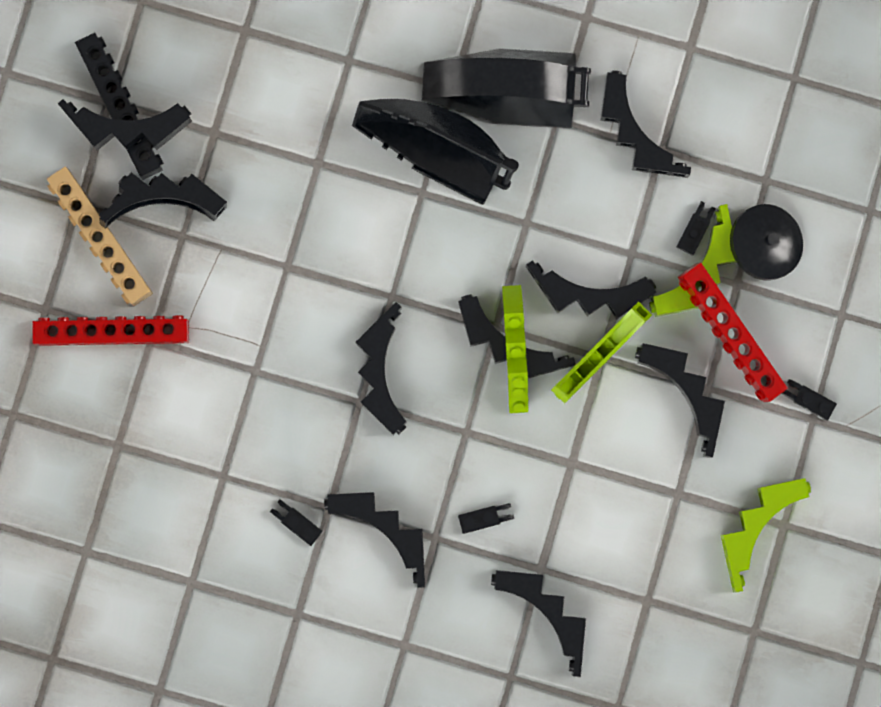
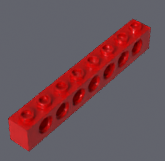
(42, 327)
(774, 384)

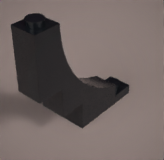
(101, 129)
(647, 155)
(563, 293)
(481, 331)
(375, 345)
(706, 410)
(407, 542)
(568, 628)

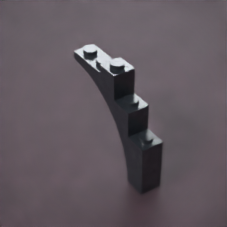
(162, 190)

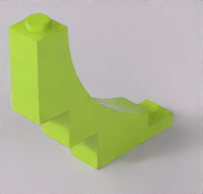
(717, 254)
(740, 544)

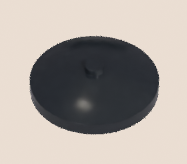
(766, 242)

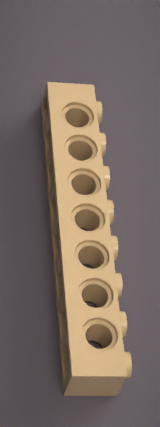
(57, 183)

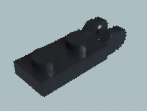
(695, 230)
(811, 400)
(483, 518)
(298, 523)

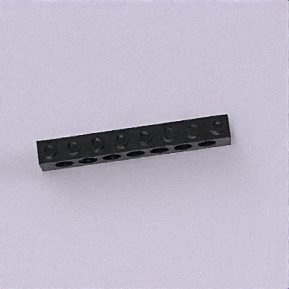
(86, 48)

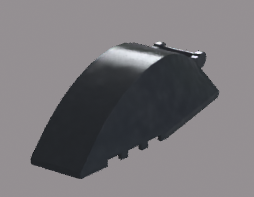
(508, 86)
(437, 144)

